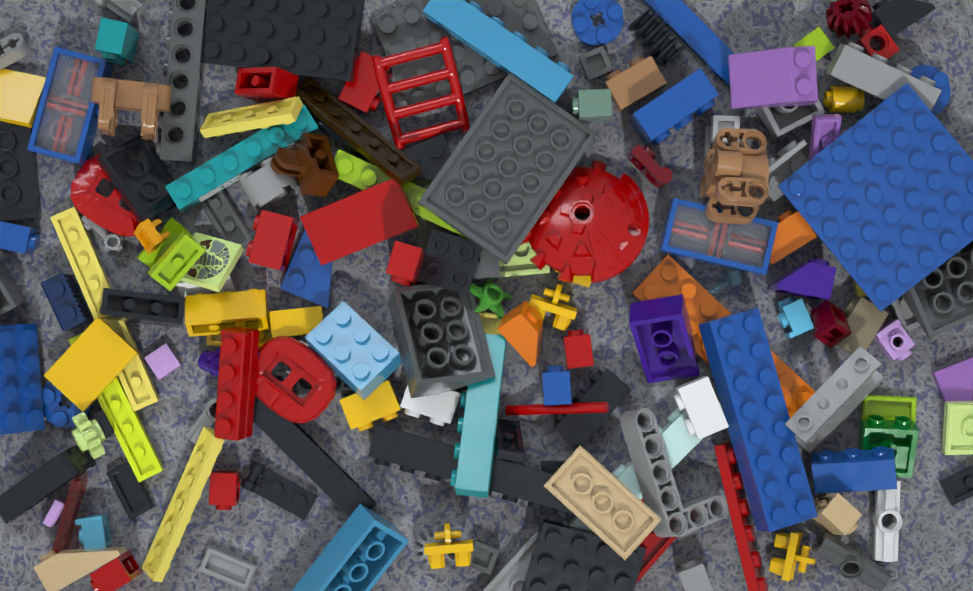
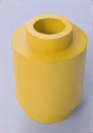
(844, 99)

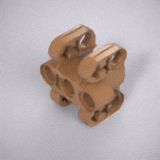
(131, 96)
(734, 176)

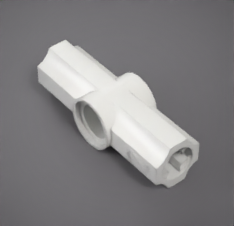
(886, 538)

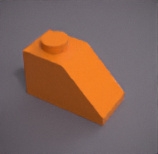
(790, 235)
(523, 330)

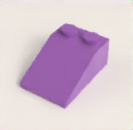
(773, 78)

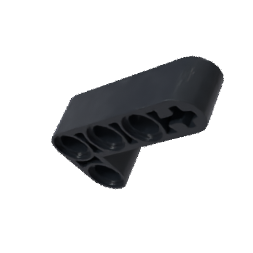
(44, 482)

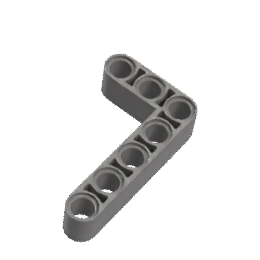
(661, 483)

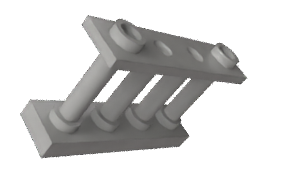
(835, 400)

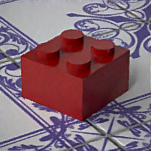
(272, 240)

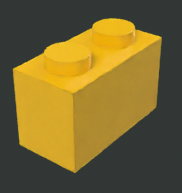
(379, 404)

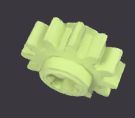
(88, 435)

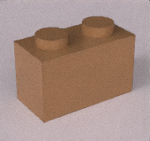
(634, 83)

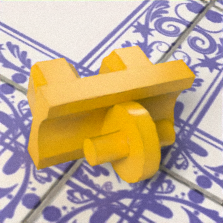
(563, 312)
(436, 550)
(787, 566)

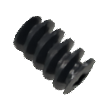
(656, 38)

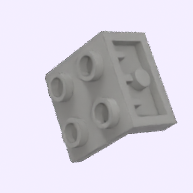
(789, 161)

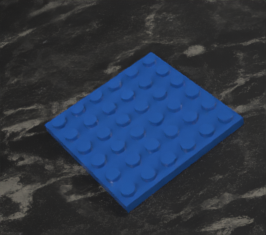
(889, 197)

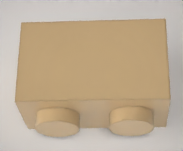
(835, 514)

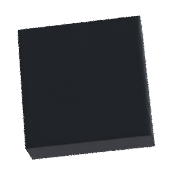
(104, 423)

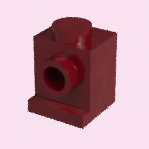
(830, 324)

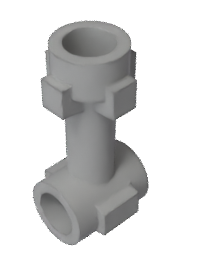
(112, 242)

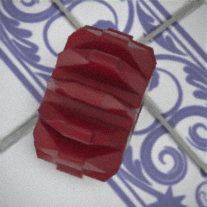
(848, 17)

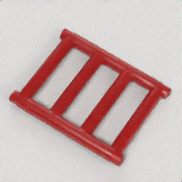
(449, 72)

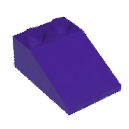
(664, 338)

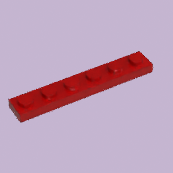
(738, 511)

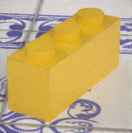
(218, 311)

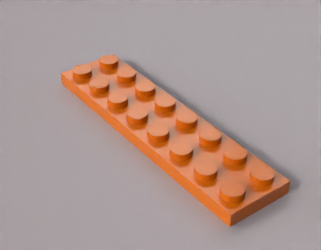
(670, 280)

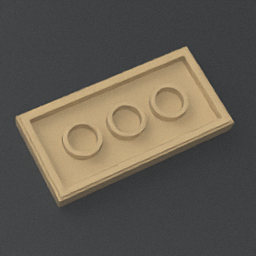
(602, 502)

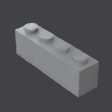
(877, 77)

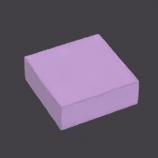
(163, 361)
(54, 515)

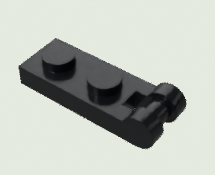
(279, 490)

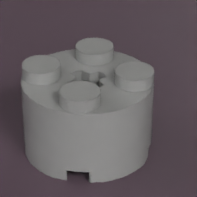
(267, 187)

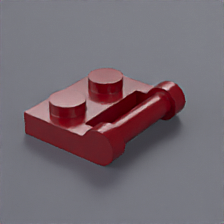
(644, 161)

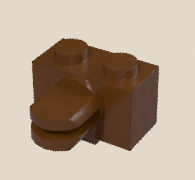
(309, 162)

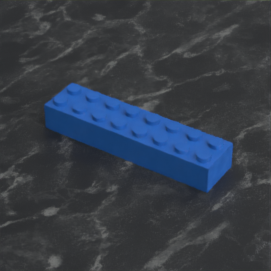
(757, 420)

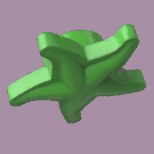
(490, 297)

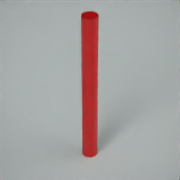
(541, 409)

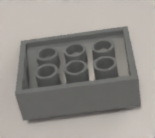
(944, 295)
(439, 339)

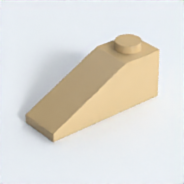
(70, 565)

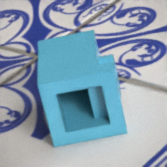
(794, 317)
(94, 531)

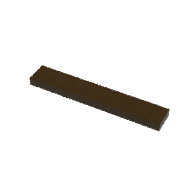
(357, 132)

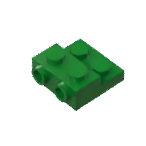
(896, 434)

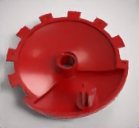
(601, 243)

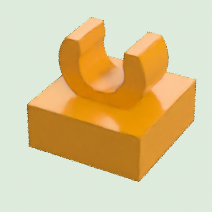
(149, 236)

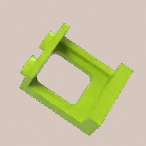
(173, 256)

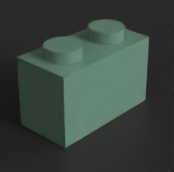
(592, 106)

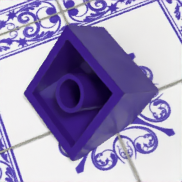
(807, 280)

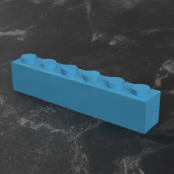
(500, 46)

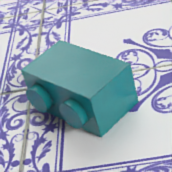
(116, 41)

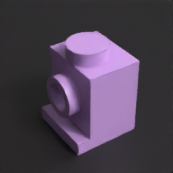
(885, 337)

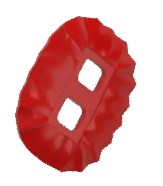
(97, 208)
(304, 364)

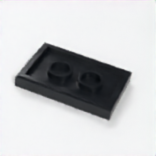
(139, 178)

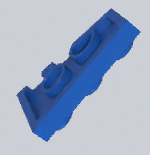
(307, 276)

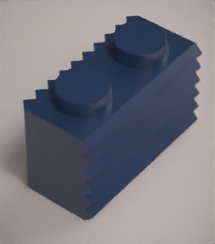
(66, 301)

